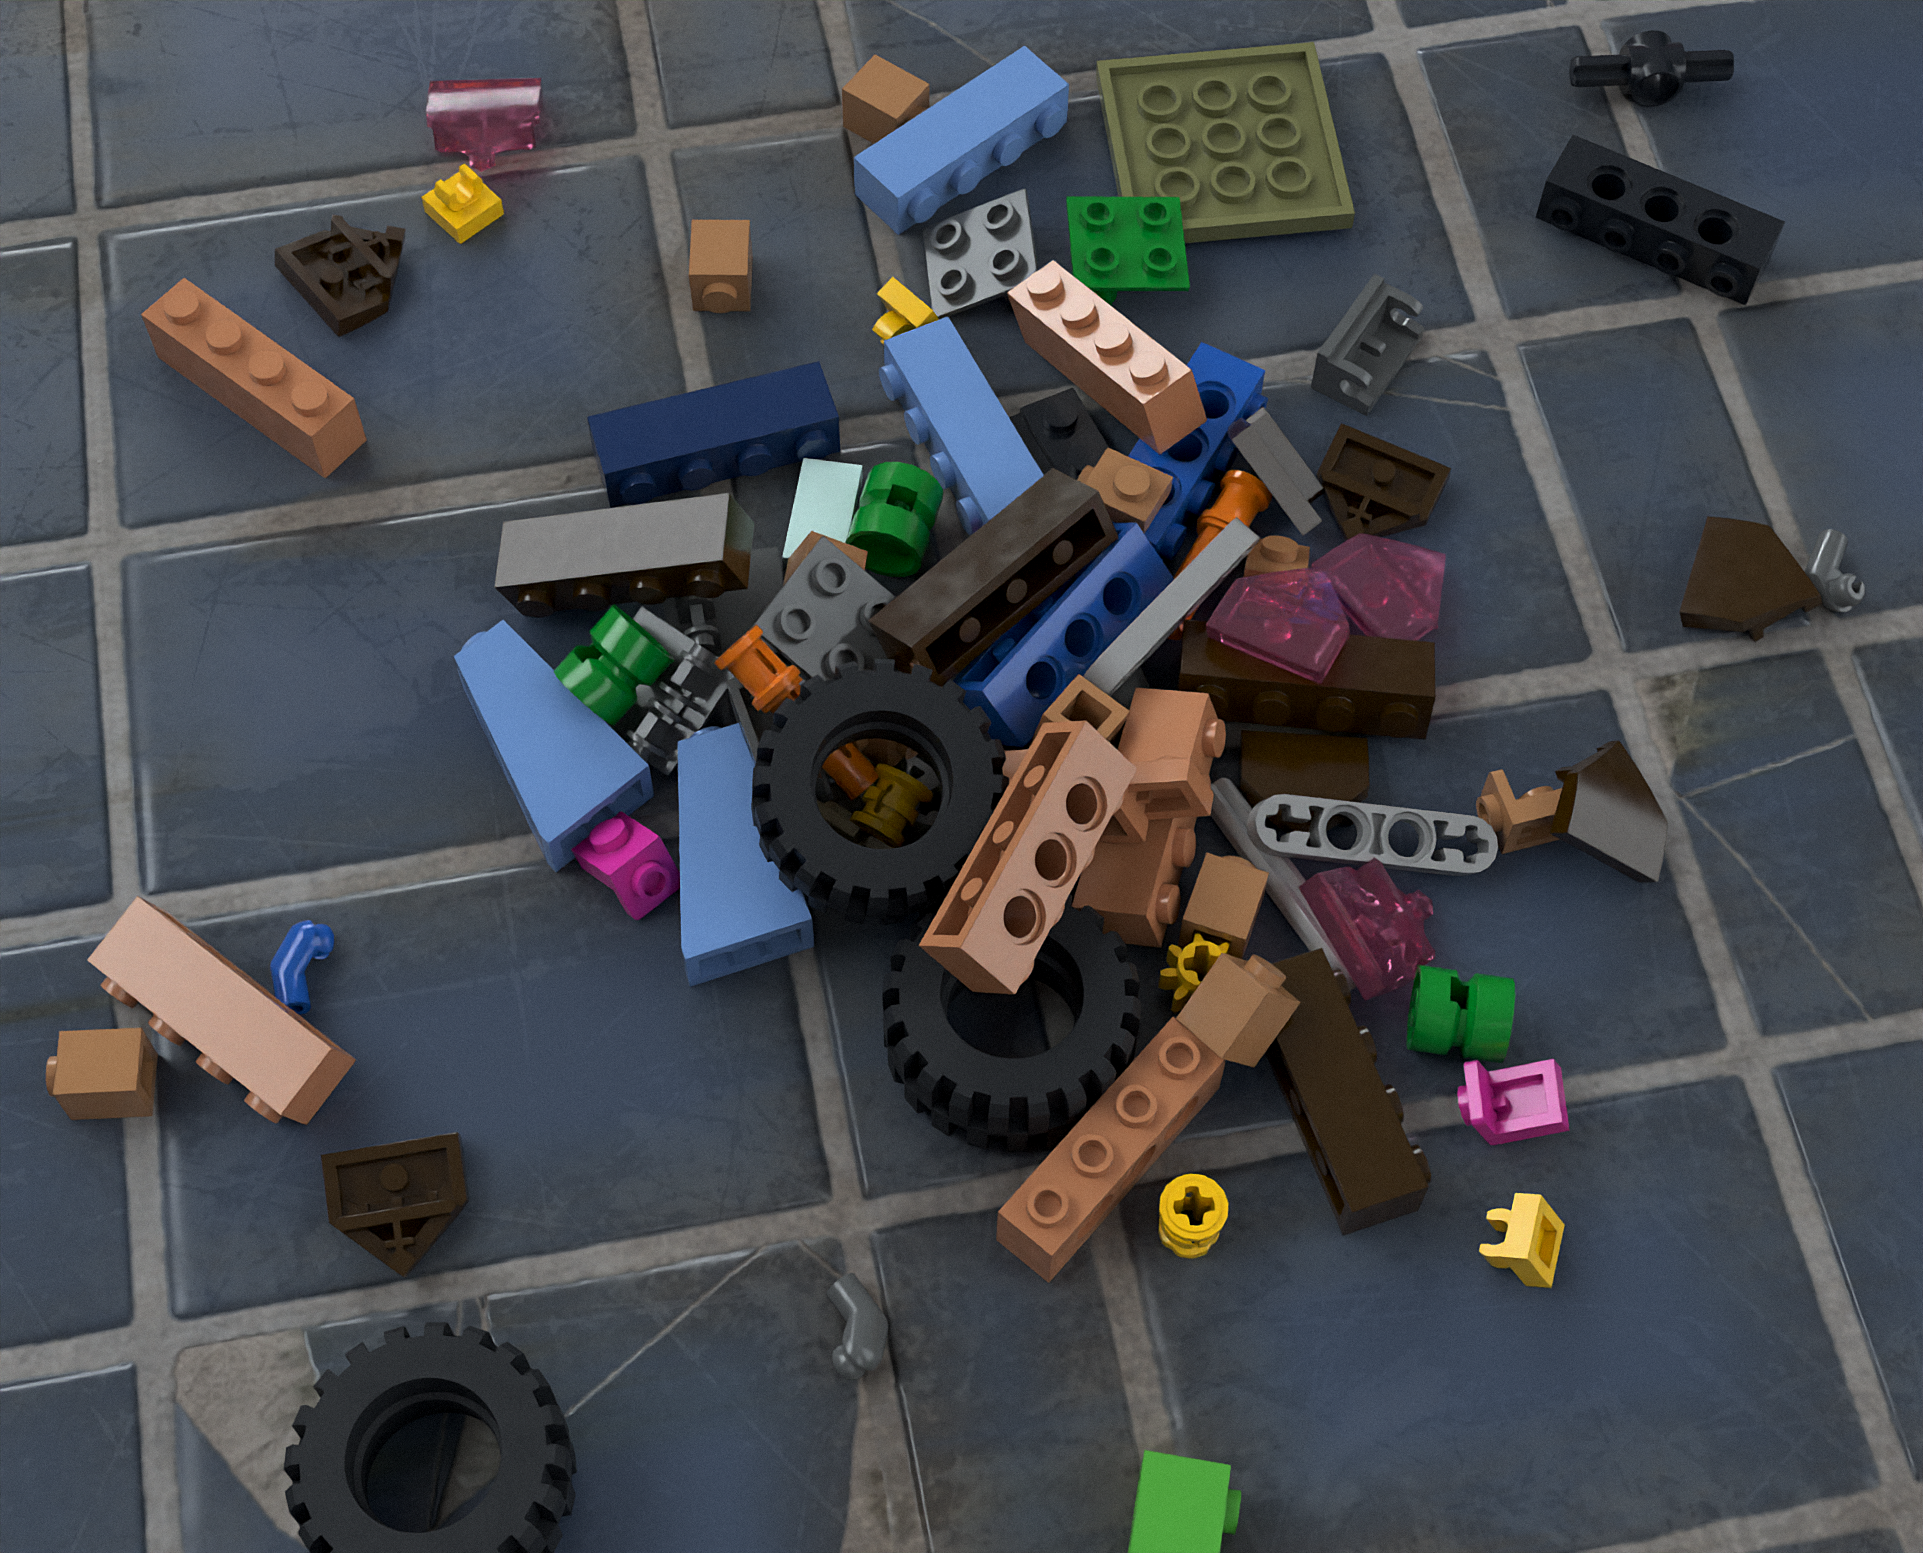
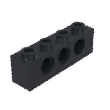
(1659, 219)

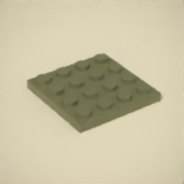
(1230, 135)

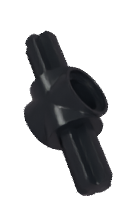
(1651, 68)

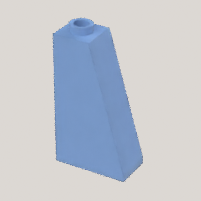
(552, 748)
(729, 894)

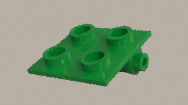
(1127, 244)

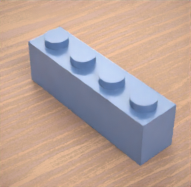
(961, 140)
(958, 421)

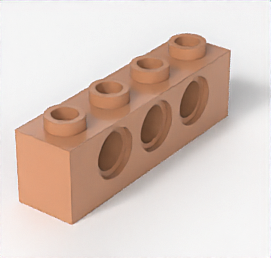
(1029, 858)
(1109, 1150)

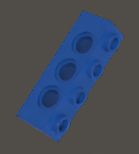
(1228, 392)
(1063, 636)

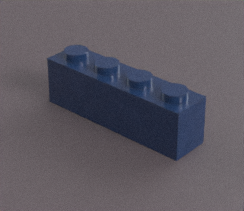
(714, 434)

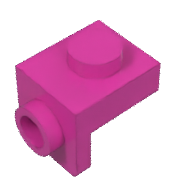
(630, 863)
(1514, 1101)

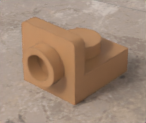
(1519, 821)

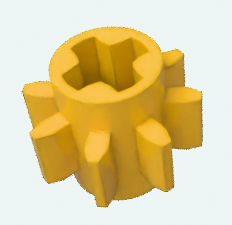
(1185, 964)

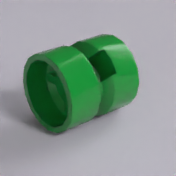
(896, 518)
(613, 665)
(1460, 1014)

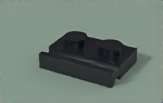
(1060, 433)

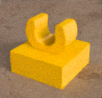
(462, 204)
(904, 313)
(1530, 1240)

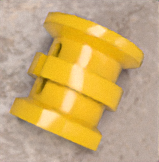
(890, 805)
(1208, 1206)

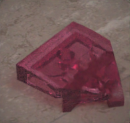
(484, 116)
(1386, 585)
(1284, 620)
(1371, 925)

